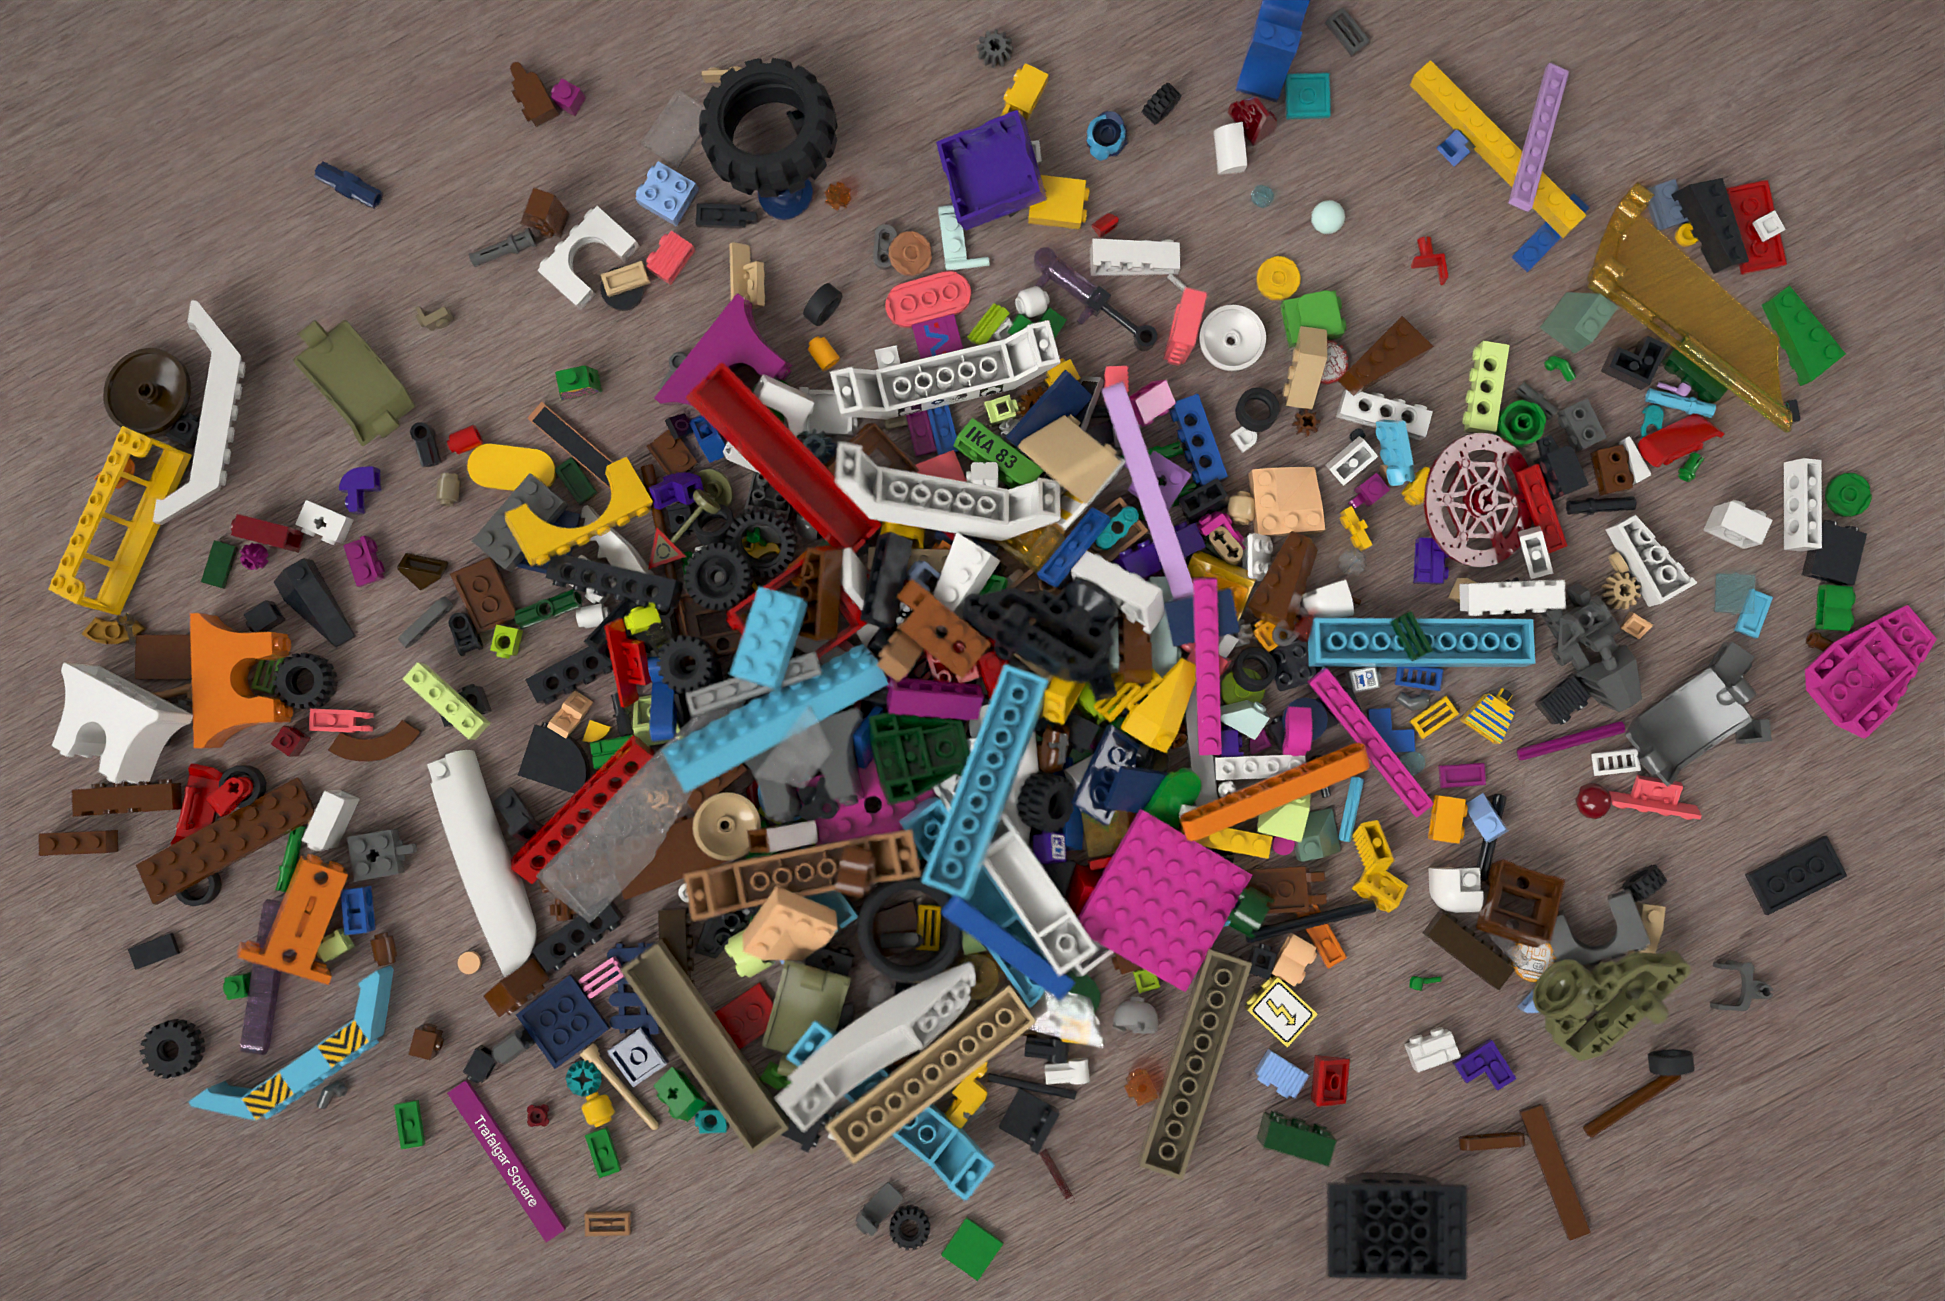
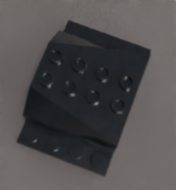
(1396, 1228)

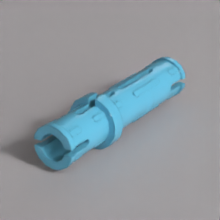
(1690, 405)

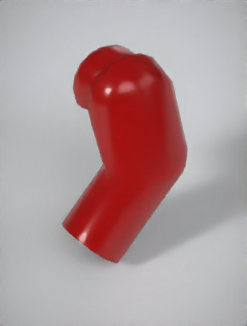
(752, 793)

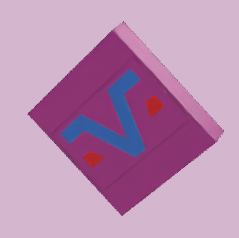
(937, 336)

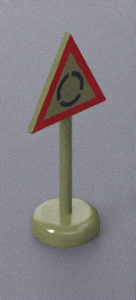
(664, 549)

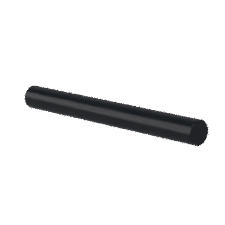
(1032, 1086)

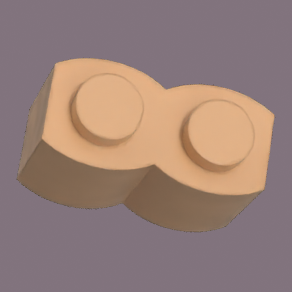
(1293, 959)

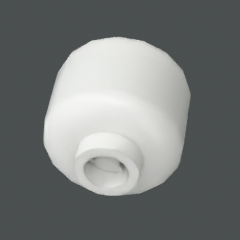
(1032, 302)

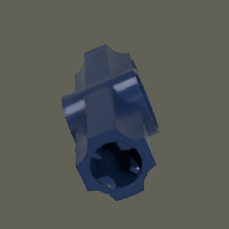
(348, 185)

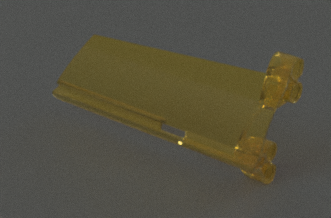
(1657, 280)

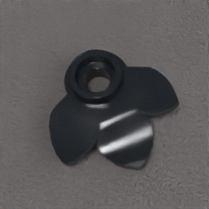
(814, 800)

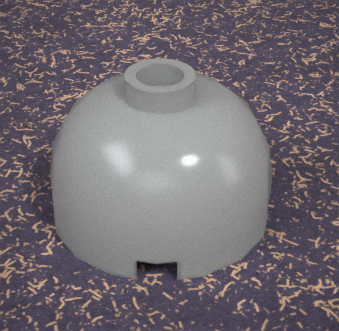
(1136, 1016)

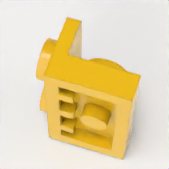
(1382, 889)

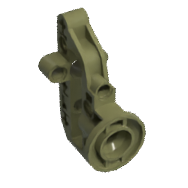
(1570, 993)

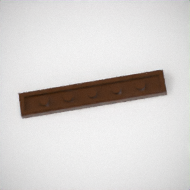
(1554, 1172)

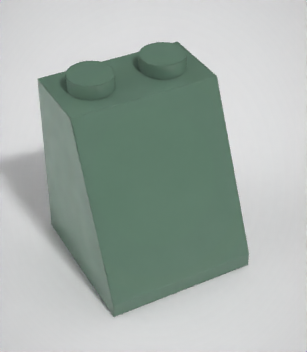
(1578, 319)

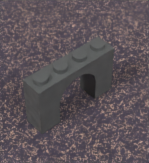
(1629, 934)

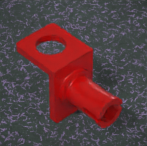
(1429, 259)

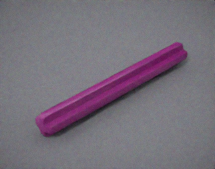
(1570, 740)

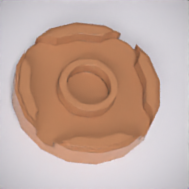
(910, 253)

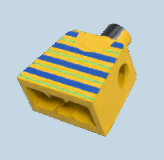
(1490, 716)

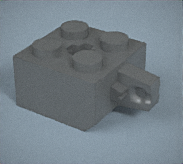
(390, 859)

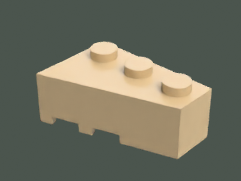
(1307, 368)

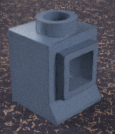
(920, 573)

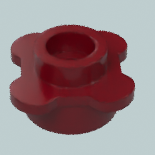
(533, 1120)

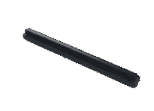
(1312, 920)

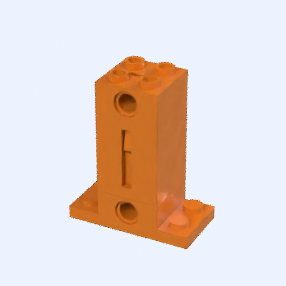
(301, 921)

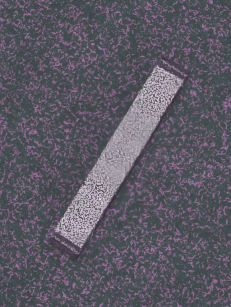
(262, 992)

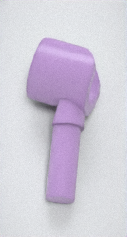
(1682, 390)

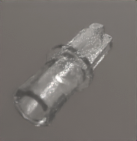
(1511, 950)

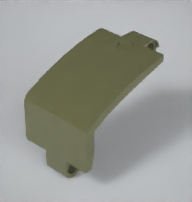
(353, 380)
(801, 999)

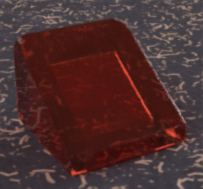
(1303, 627)

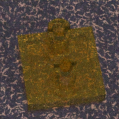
(1104, 839)

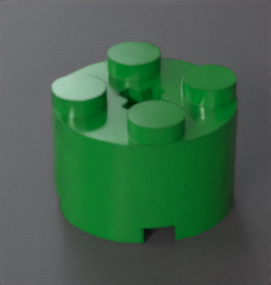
(1532, 421)

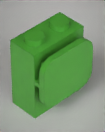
(1315, 311)

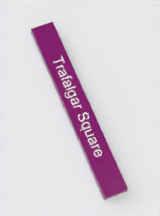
(506, 1160)

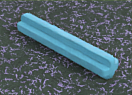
(1351, 809)

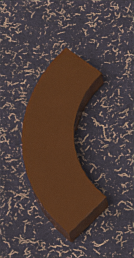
(378, 748)

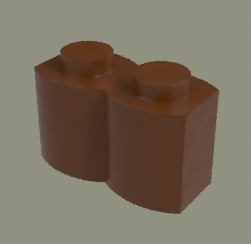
(854, 870)

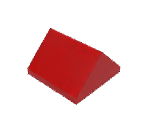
(1082, 886)
(1329, 1080)

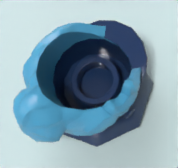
(1106, 135)

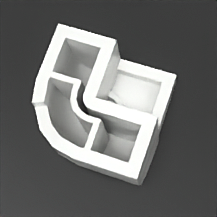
(1329, 601)
(1456, 888)

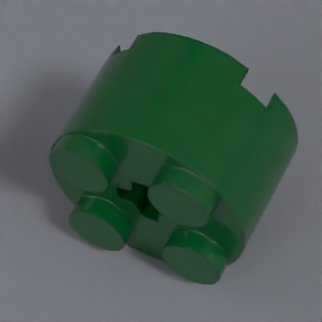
(1250, 912)

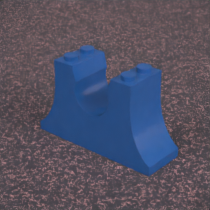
(1272, 48)

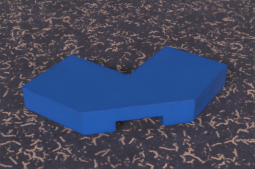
(1396, 739)

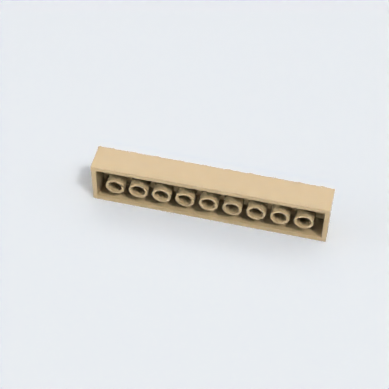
(930, 1073)

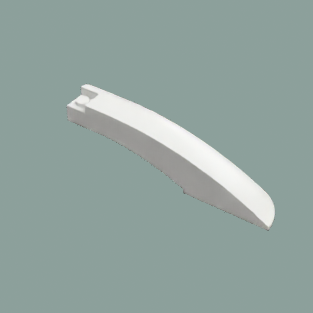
(483, 858)
(1030, 892)
(874, 1041)

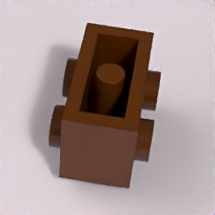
(1612, 470)

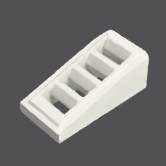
(1636, 463)
(1623, 752)

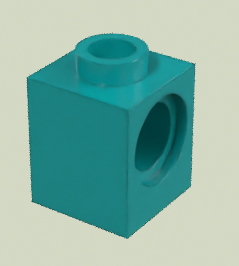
(704, 1127)

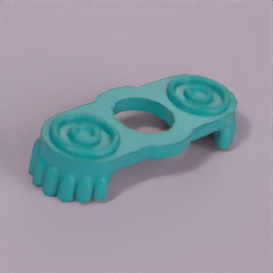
(1653, 416)
(1108, 538)

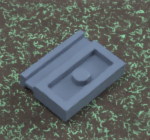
(1663, 208)

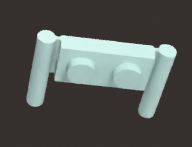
(954, 242)

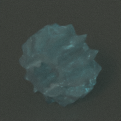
(821, 441)

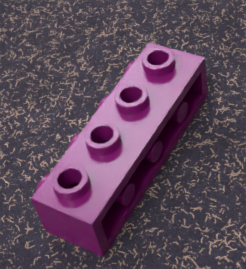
(934, 699)

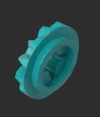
(590, 1071)

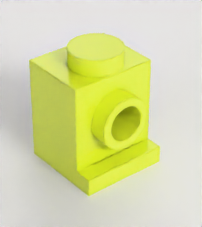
(641, 618)

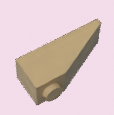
(1653, 920)

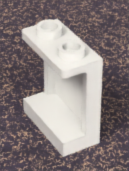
(827, 415)

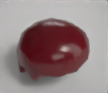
(1593, 801)

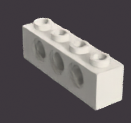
(1350, 411)
(1803, 505)
(1254, 766)

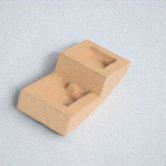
(570, 714)

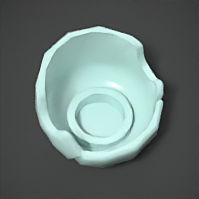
(1328, 217)

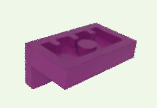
(364, 561)

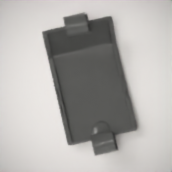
(1689, 722)

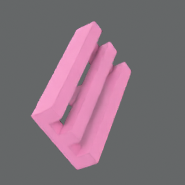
(588, 986)

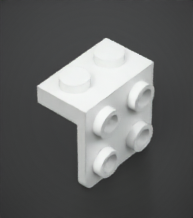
(1257, 555)

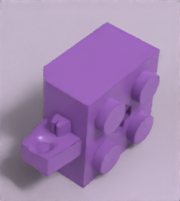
(1172, 474)

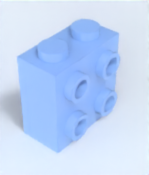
(666, 193)

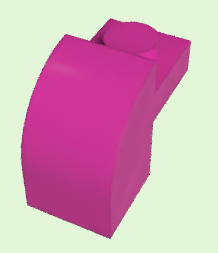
(1298, 731)

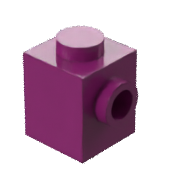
(567, 97)

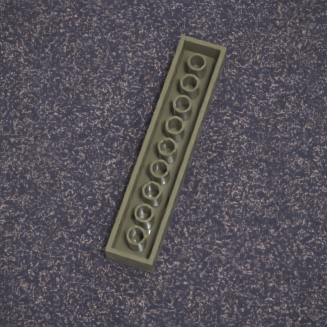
(1194, 1063)

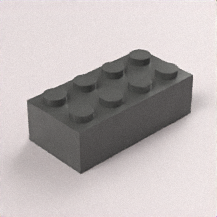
(496, 536)

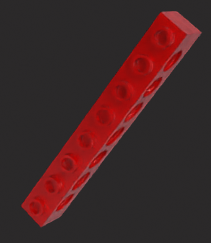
(524, 862)

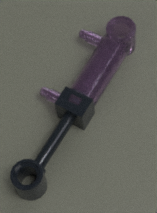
(1093, 297)

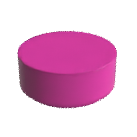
(1282, 846)

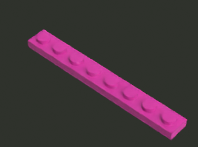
(1207, 665)
(1377, 750)

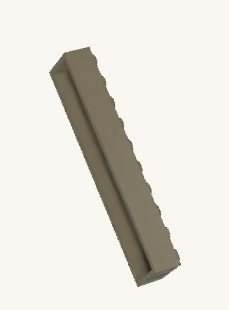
(706, 1046)

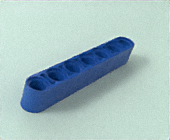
(1007, 946)

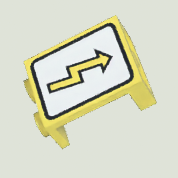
(1280, 1010)

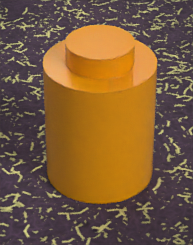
(823, 353)

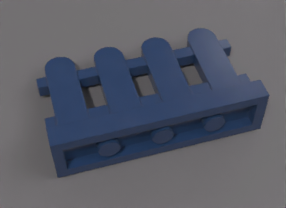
(622, 999)

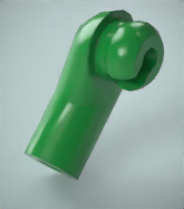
(1562, 365)

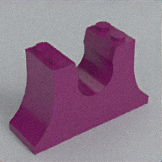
(729, 340)

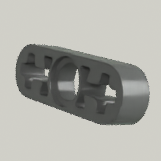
(425, 622)

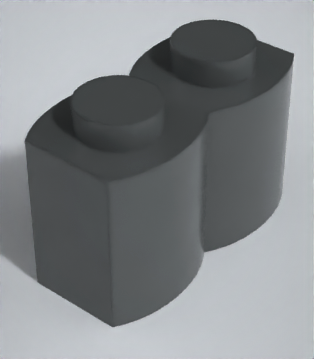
(512, 1046)

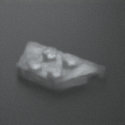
(798, 753)
(1067, 1019)

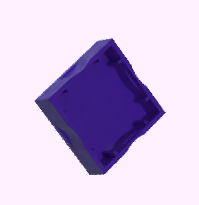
(991, 170)

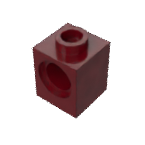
(290, 741)

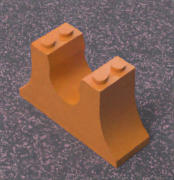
(220, 680)

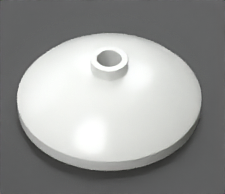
(1241, 326)

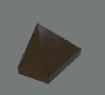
(421, 570)

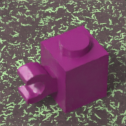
(1369, 491)

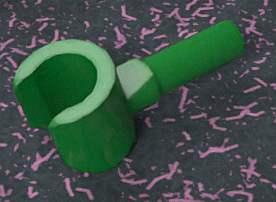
(755, 537)
(1417, 982)

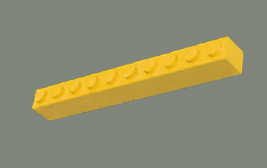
(1493, 145)

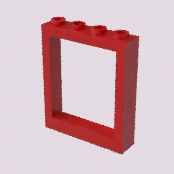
(846, 607)

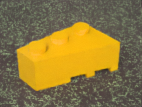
(1203, 562)

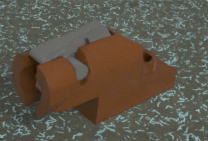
(1053, 748)

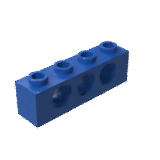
(1193, 407)

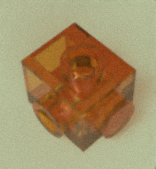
(1140, 1087)

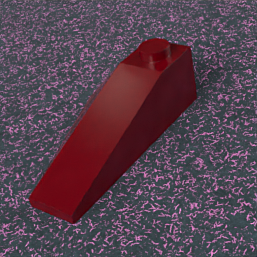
(1256, 119)

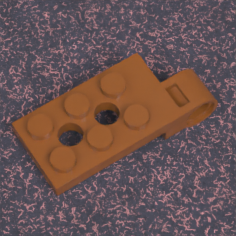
(932, 613)

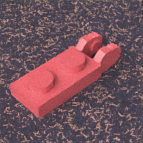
(337, 720)

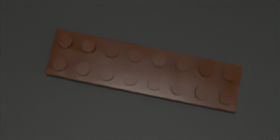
(226, 841)

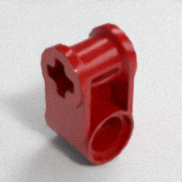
(228, 797)

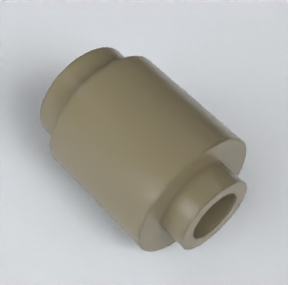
(448, 489)

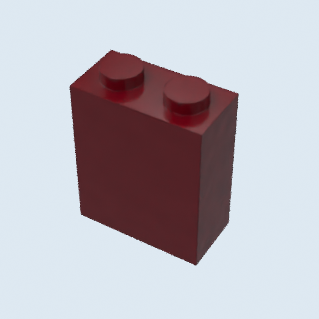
(267, 533)

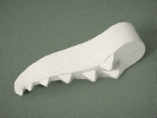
(617, 549)

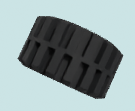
(287, 681)
(1045, 801)

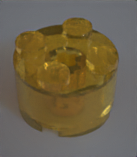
(988, 973)

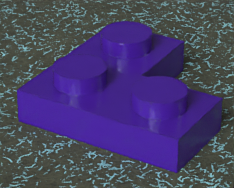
(1485, 1059)

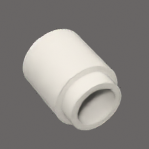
(591, 615)

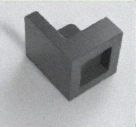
(1754, 732)

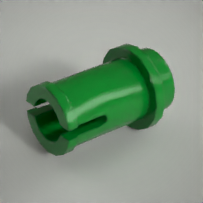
(1688, 471)

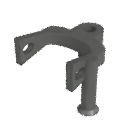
(1749, 989)

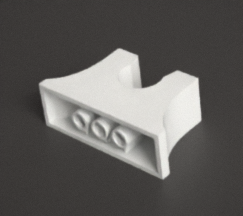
(115, 722)

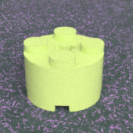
(746, 963)

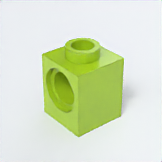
(499, 634)

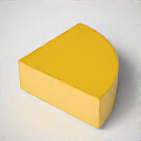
(596, 731)

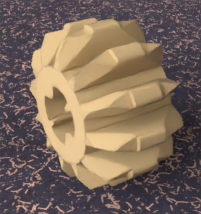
(1613, 589)

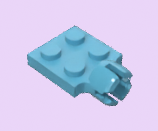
(1395, 451)

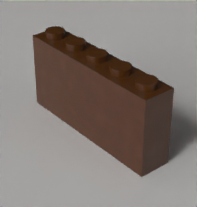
(673, 858)

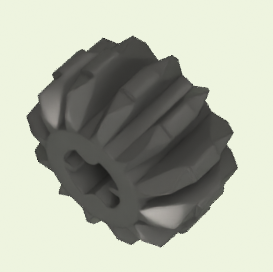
(994, 41)

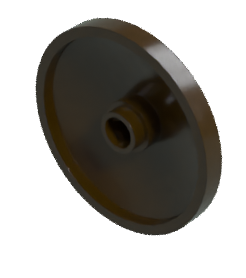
(147, 391)

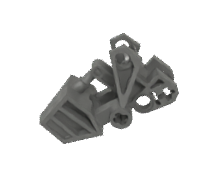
(1613, 680)

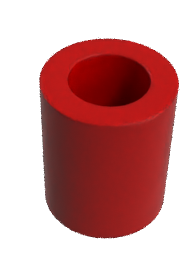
(464, 440)

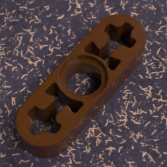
(1491, 1141)

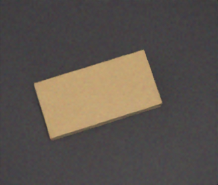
(625, 278)

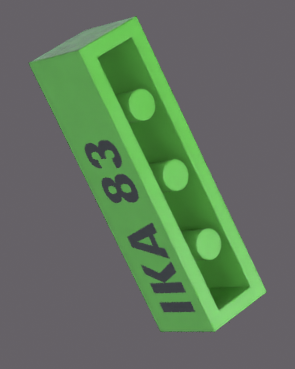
(984, 446)

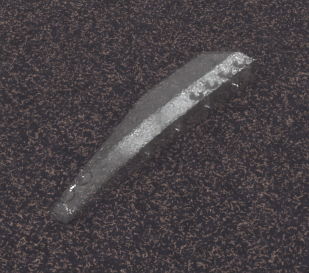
(622, 833)

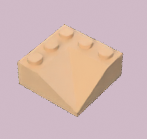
(1286, 501)
(789, 927)

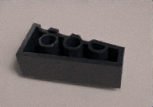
(1713, 223)

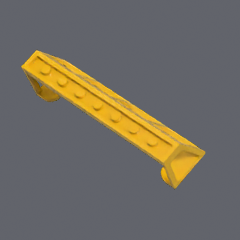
(140, 530)

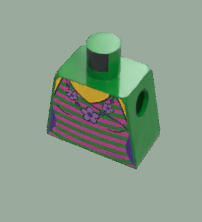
(576, 382)

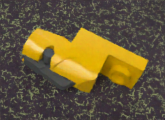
(970, 1098)

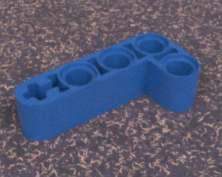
(663, 706)

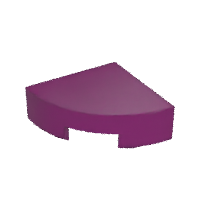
(1260, 743)

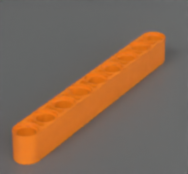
(1275, 791)

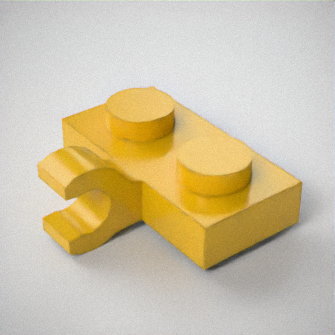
(1356, 527)

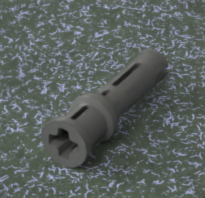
(512, 244)

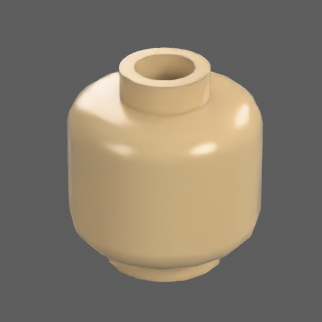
(1241, 508)

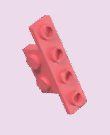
(1655, 796)

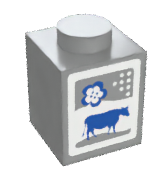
(1363, 679)

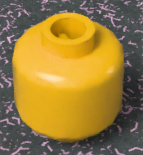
(597, 1109)

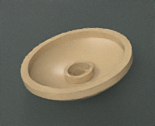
(733, 840)

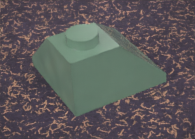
(1319, 836)

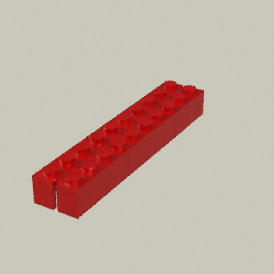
(781, 459)

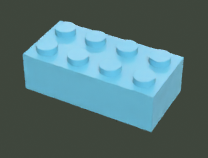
(769, 638)

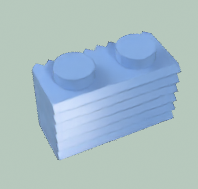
(1281, 1073)

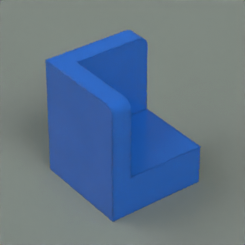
(1456, 147)

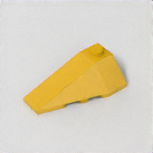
(1161, 712)

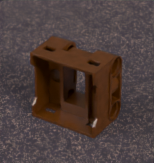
(873, 438)
(689, 613)
(1537, 886)

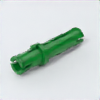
(290, 858)

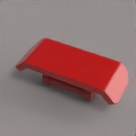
(1677, 440)
(195, 810)

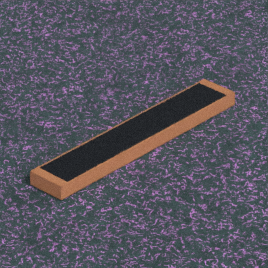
(571, 441)

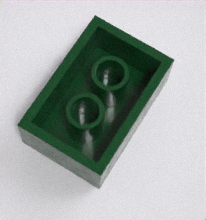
(1296, 1138)

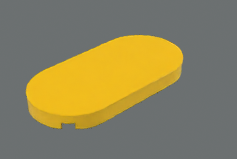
(507, 466)

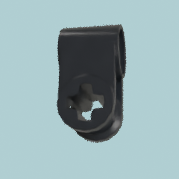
(464, 635)

